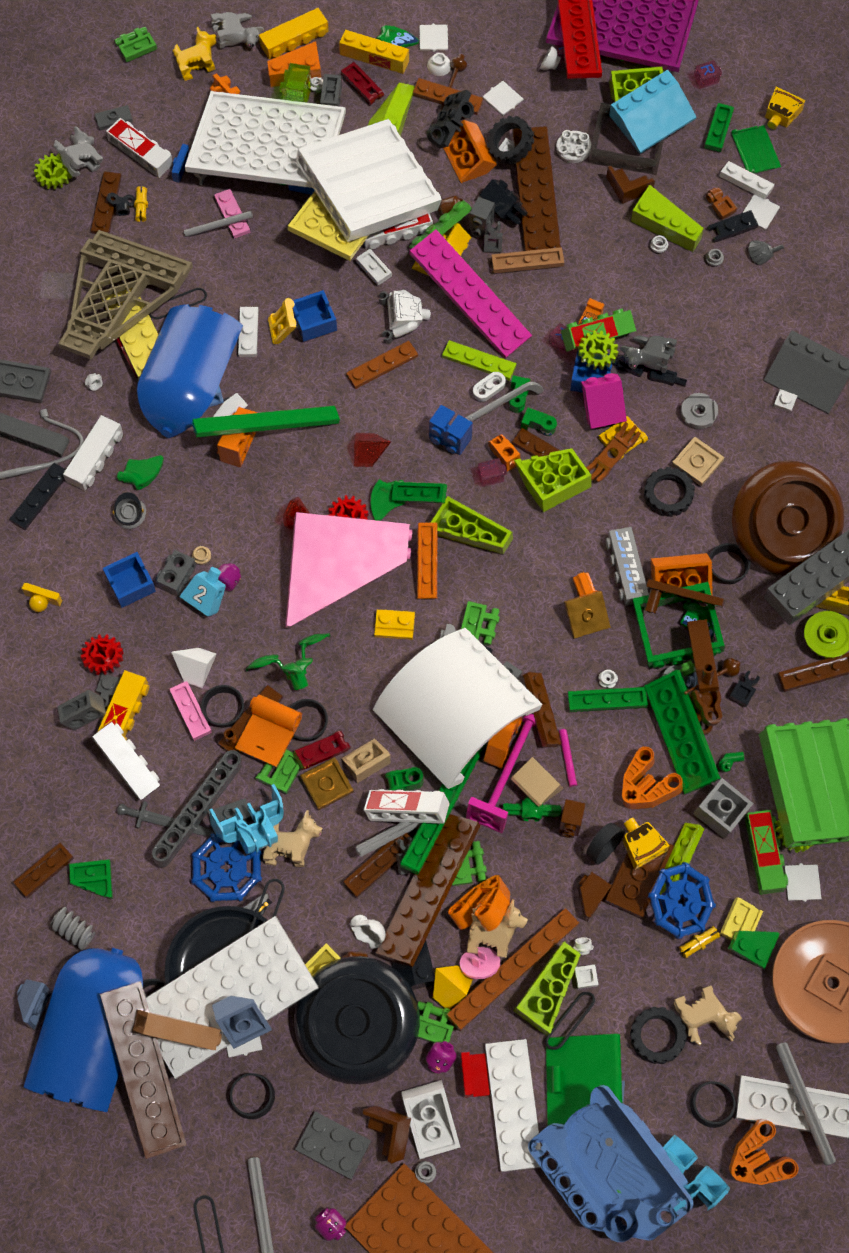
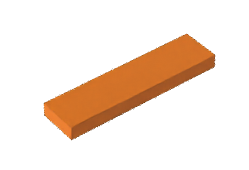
(427, 560)

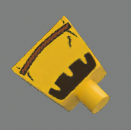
(783, 108)
(643, 843)

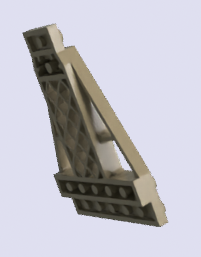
(131, 261)

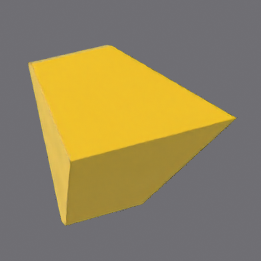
(450, 986)

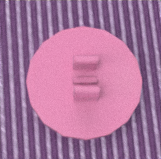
(480, 965)

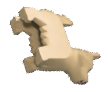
(293, 843)
(498, 937)
(704, 1012)

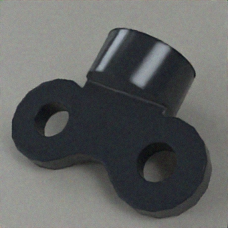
(121, 203)

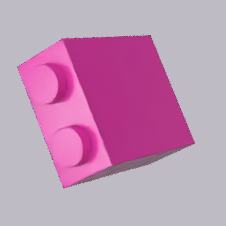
(604, 400)

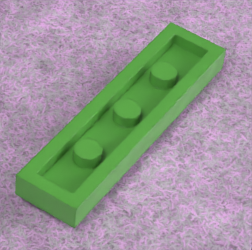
(446, 221)

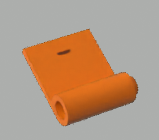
(270, 729)

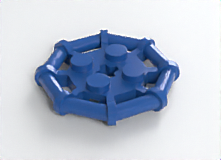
(219, 876)
(692, 900)

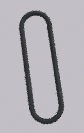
(205, 296)
(262, 897)
(575, 1026)
(215, 1218)

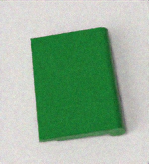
(756, 149)

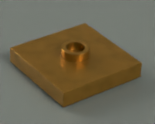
(587, 614)
(327, 783)

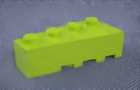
(666, 219)
(471, 528)
(545, 995)

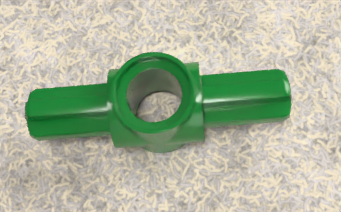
(531, 811)

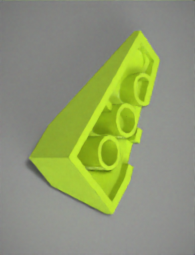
(395, 107)

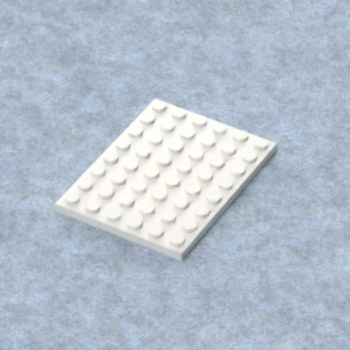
(259, 137)

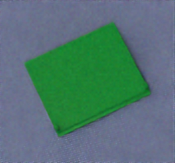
(578, 1069)

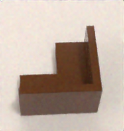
(626, 189)
(395, 1128)

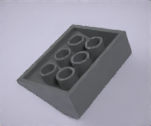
(809, 372)

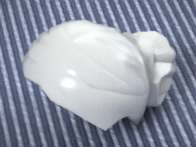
(366, 930)

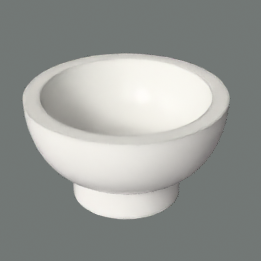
(551, 59)
(439, 64)

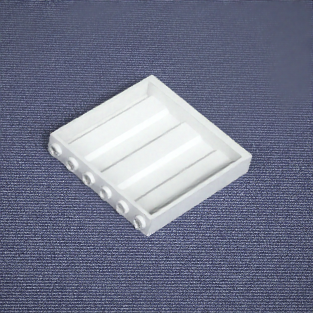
(368, 180)

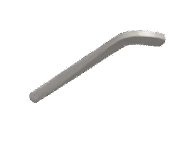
(493, 405)

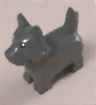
(652, 356)

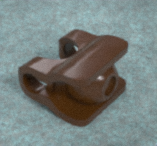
(705, 705)

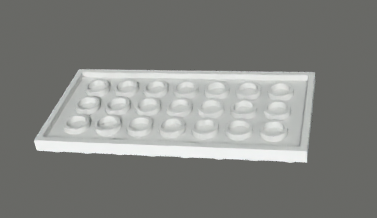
(254, 967)

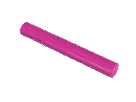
(567, 757)

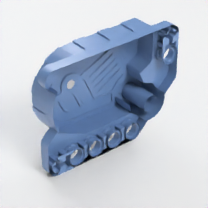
(612, 1154)

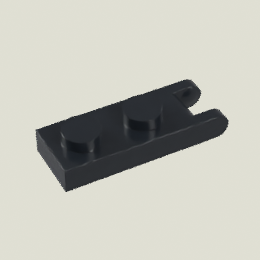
(734, 226)

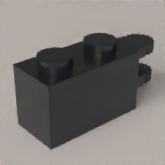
(505, 201)

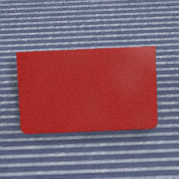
(475, 1075)

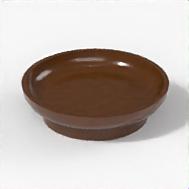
(786, 515)

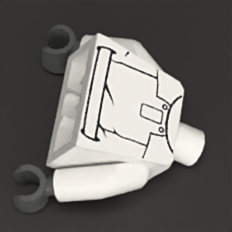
(404, 313)

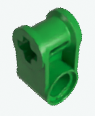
(402, 779)

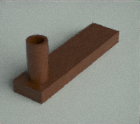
(659, 587)
(703, 656)
(233, 734)

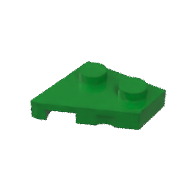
(93, 877)
(754, 946)

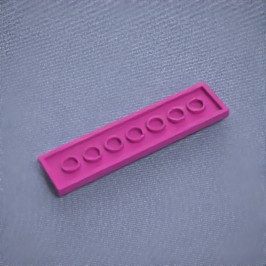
(470, 294)

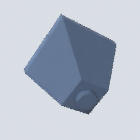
(32, 1001)
(240, 1020)

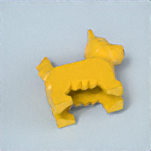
(196, 56)

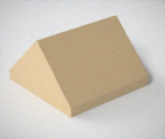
(367, 760)
(536, 782)

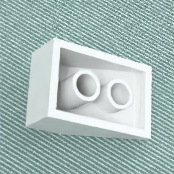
(430, 1119)

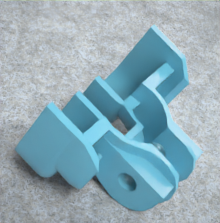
(257, 834)
(708, 1183)

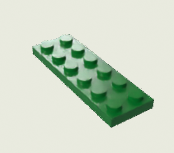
(682, 732)

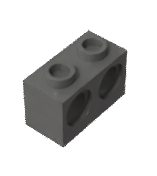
(331, 90)
(480, 215)
(180, 574)
(81, 710)

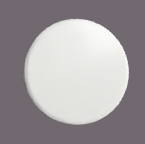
(573, 146)

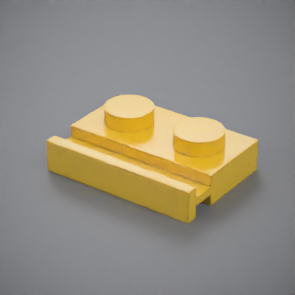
(394, 624)

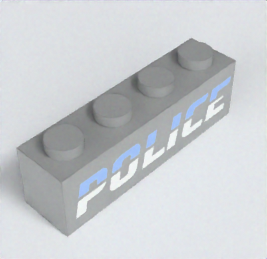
(627, 565)

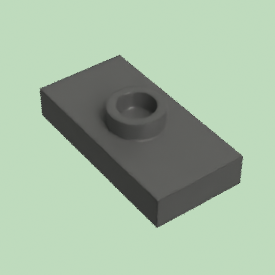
(108, 118)
(228, 811)

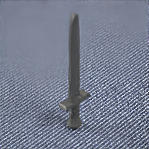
(151, 817)

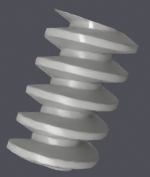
(72, 929)

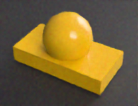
(40, 597)

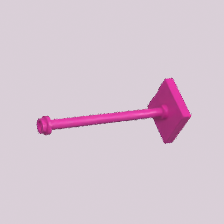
(487, 813)

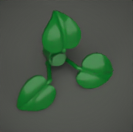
(297, 668)

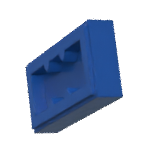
(179, 163)

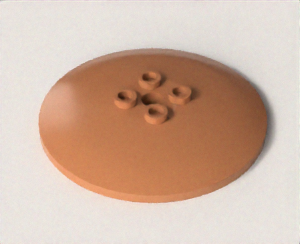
(801, 978)

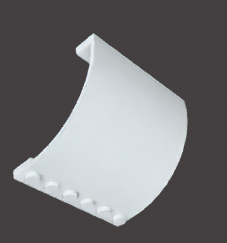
(452, 703)

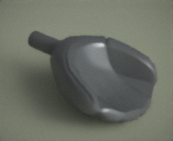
(761, 251)

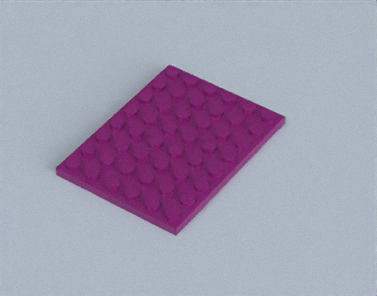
(639, 30)

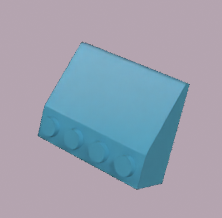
(652, 111)

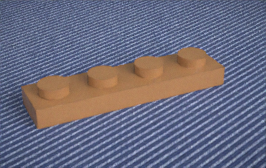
(527, 260)

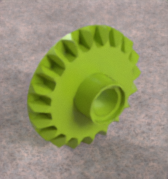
(827, 623)

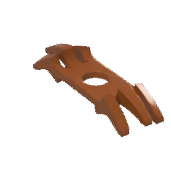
(618, 443)

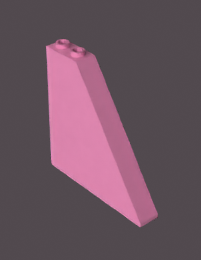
(339, 557)

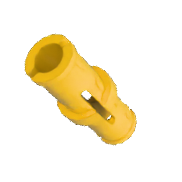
(141, 203)
(699, 942)

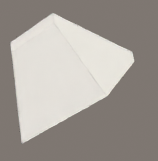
(194, 665)

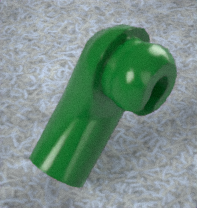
(728, 759)

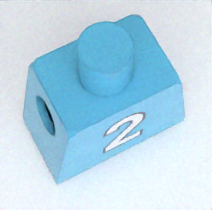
(205, 592)

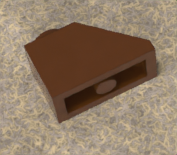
(592, 893)

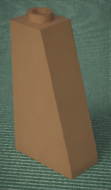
(177, 1030)

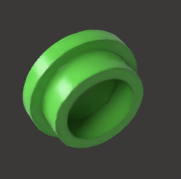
(687, 668)

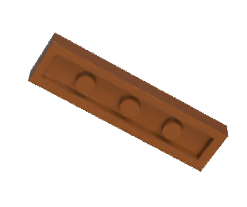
(438, 93)
(382, 364)

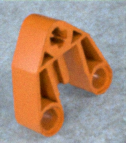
(499, 744)
(658, 794)
(494, 902)
(771, 1172)

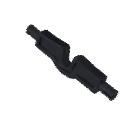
(668, 378)

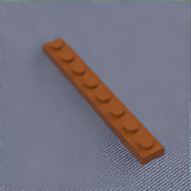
(512, 969)

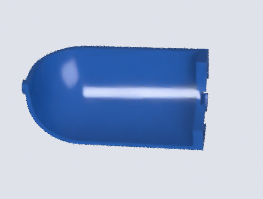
(186, 367)
(75, 1044)

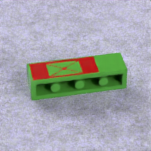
(616, 325)
(765, 852)

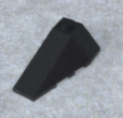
(422, 972)

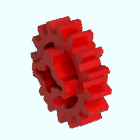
(350, 506)
(107, 647)

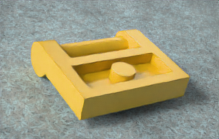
(282, 321)
(607, 436)

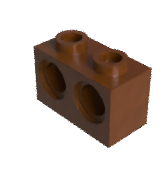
(571, 818)

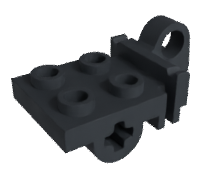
(455, 109)

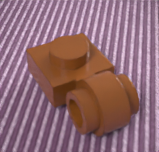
(723, 206)

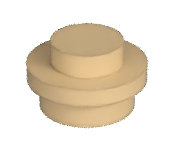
(201, 555)

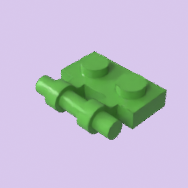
(138, 46)
(473, 621)
(465, 873)
(433, 1030)

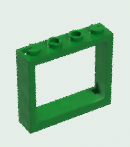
(675, 657)

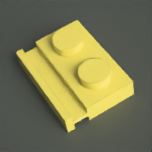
(740, 918)

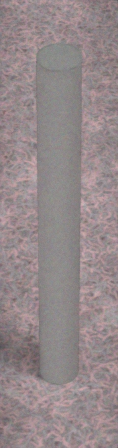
(219, 223)

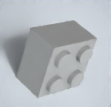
(723, 808)

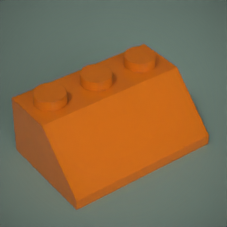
(469, 153)
(682, 570)

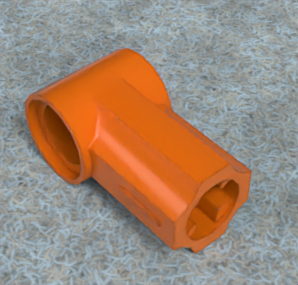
(583, 584)

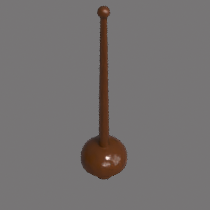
(458, 64)
(729, 666)

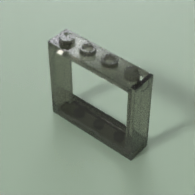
(620, 160)

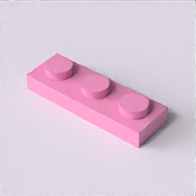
(229, 207)
(190, 710)

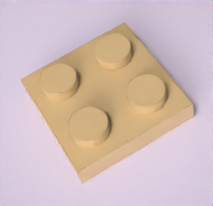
(698, 461)

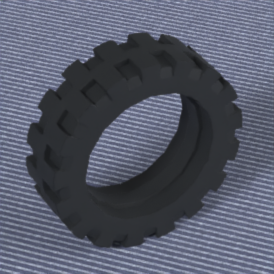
(520, 150)
(663, 508)
(679, 1029)

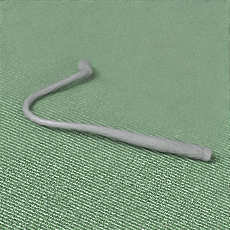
(22, 470)

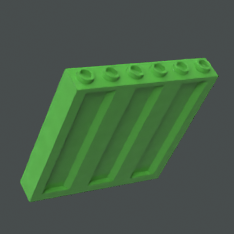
(809, 780)

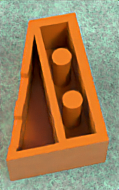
(304, 55)
(234, 447)

